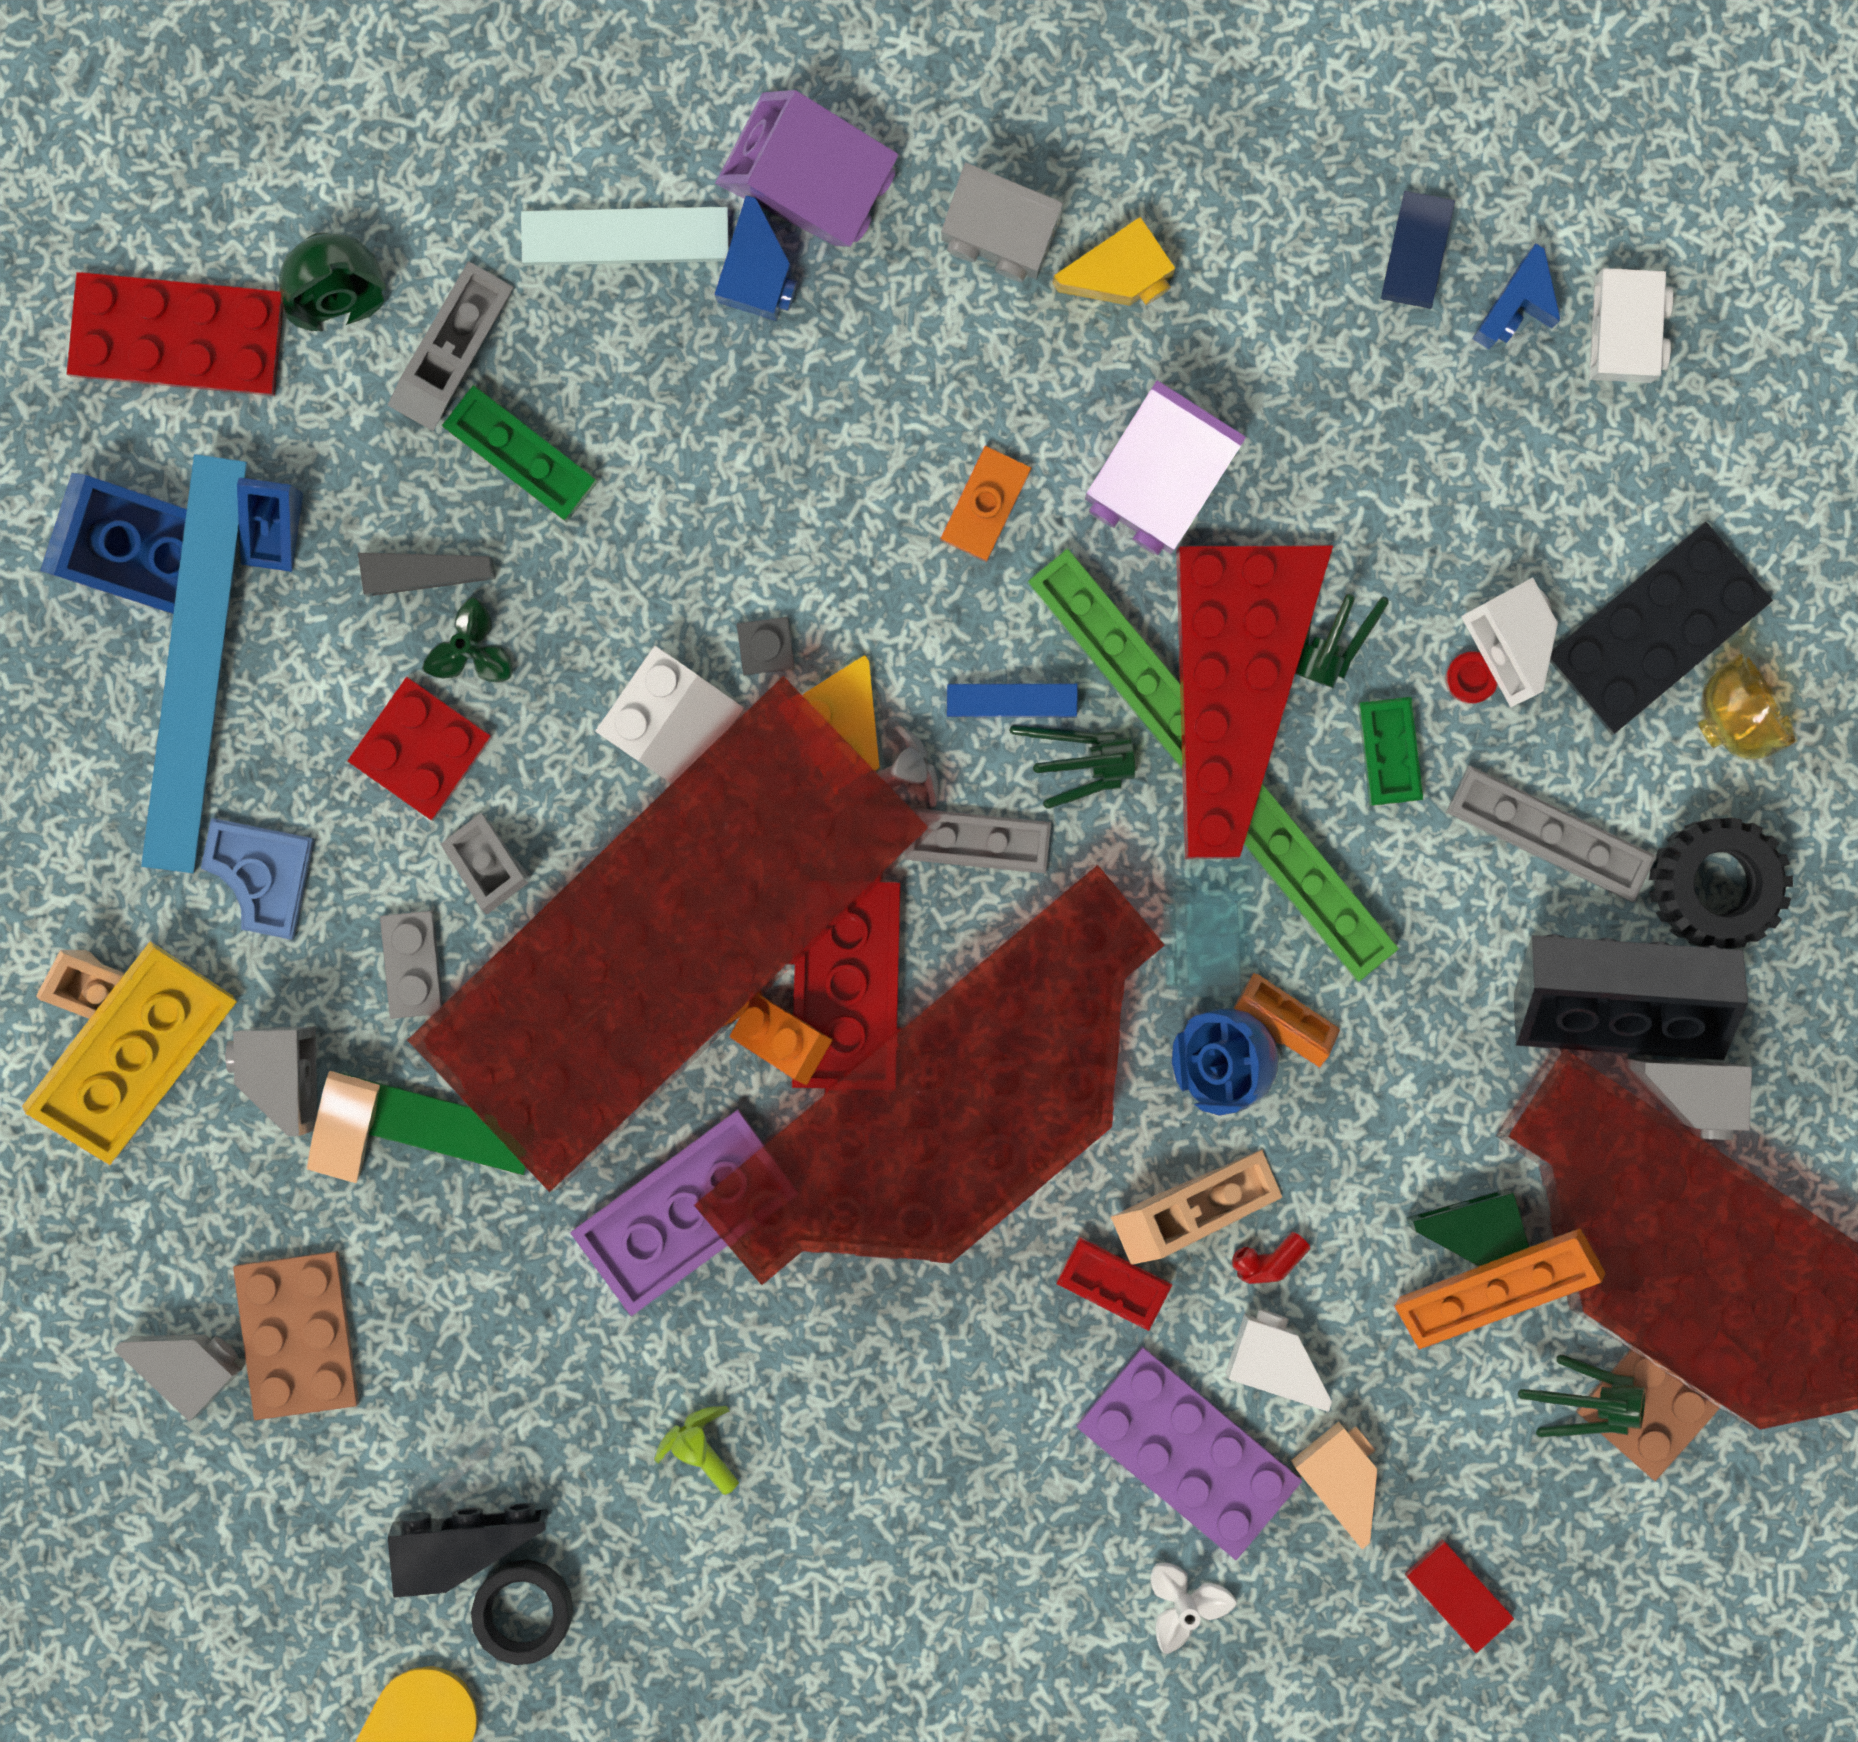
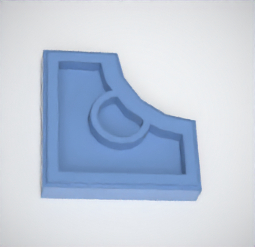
(263, 870)

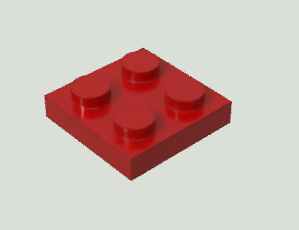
(419, 749)

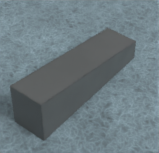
(407, 572)

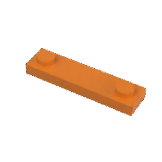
(1500, 1289)

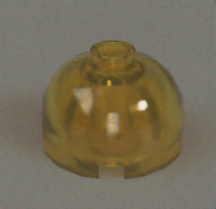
(1743, 712)

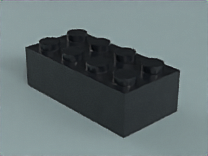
(1629, 997)

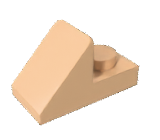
(78, 982)

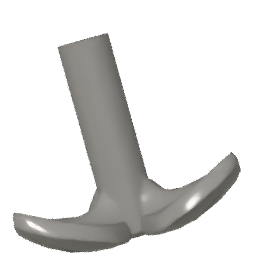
(913, 766)

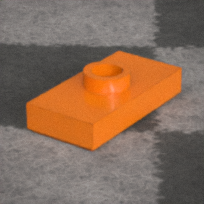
(985, 504)
(1288, 1020)

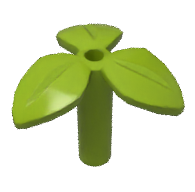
(691, 1448)

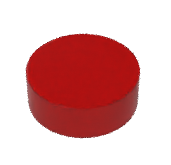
(1470, 678)

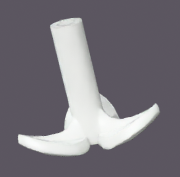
(1177, 1623)

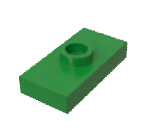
(1390, 751)

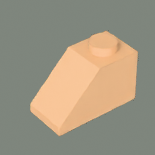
(1342, 1478)

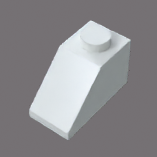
(1515, 639)
(1275, 1361)

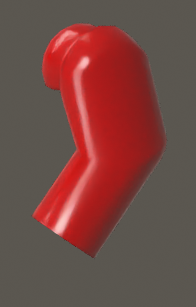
(1270, 1267)

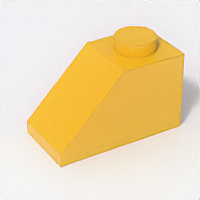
(1120, 269)

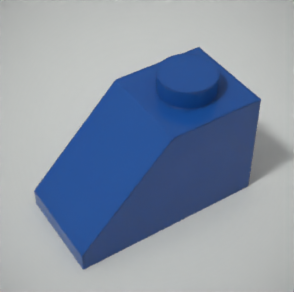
(756, 267)

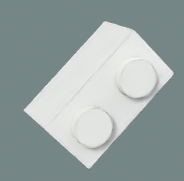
(1629, 325)

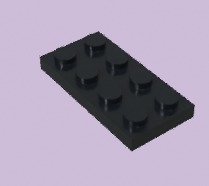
(1659, 628)

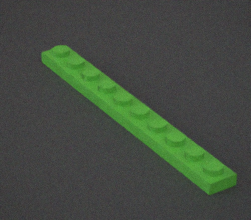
(1155, 700)

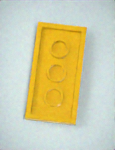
(129, 1053)

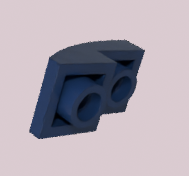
(1417, 249)

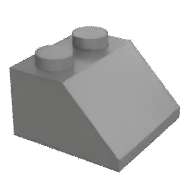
(1000, 223)
(277, 1073)
(1698, 1094)

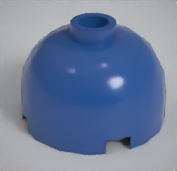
(1225, 1060)

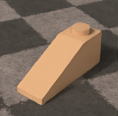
(1196, 1208)

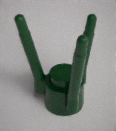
(1322, 659)
(1110, 760)
(1621, 1404)

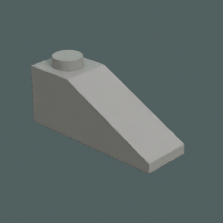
(450, 346)

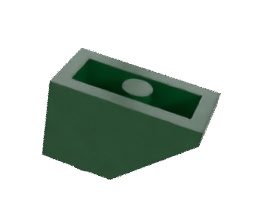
(1475, 1228)

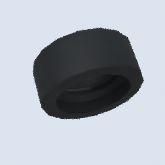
(487, 1632)

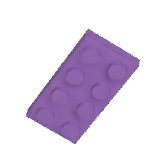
(653, 1229)
(1189, 1453)

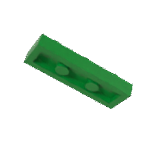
(519, 453)

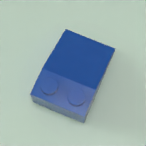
(117, 542)

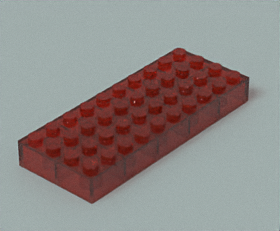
(670, 934)

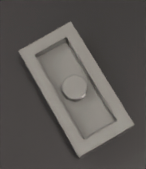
(411, 964)

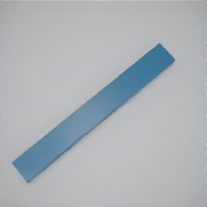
(193, 665)

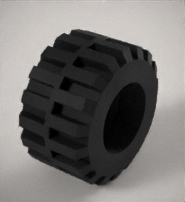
(1763, 872)

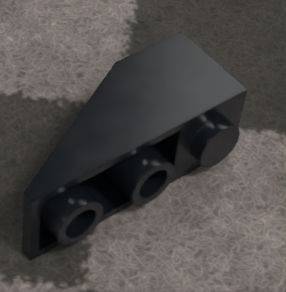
(440, 1555)

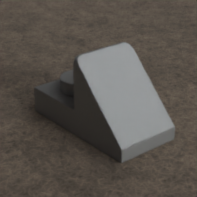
(485, 863)

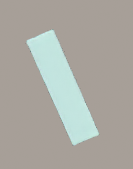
(624, 236)

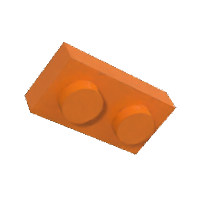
(781, 1039)

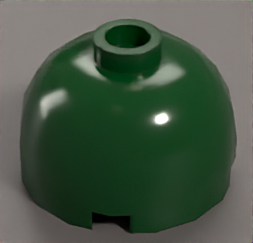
(321, 280)

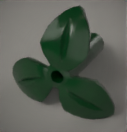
(450, 658)

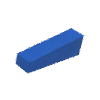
(1012, 700)

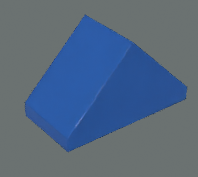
(268, 523)

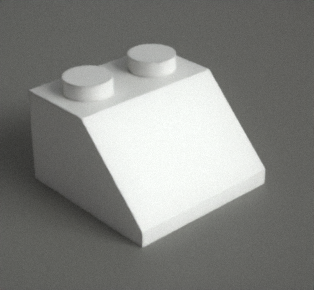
(668, 716)

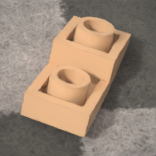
(343, 1126)

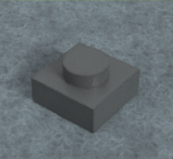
(765, 646)

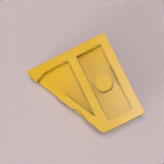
(849, 706)

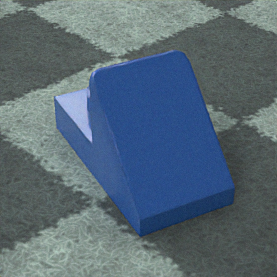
(1528, 290)

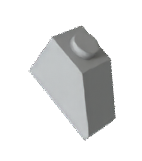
(182, 1367)

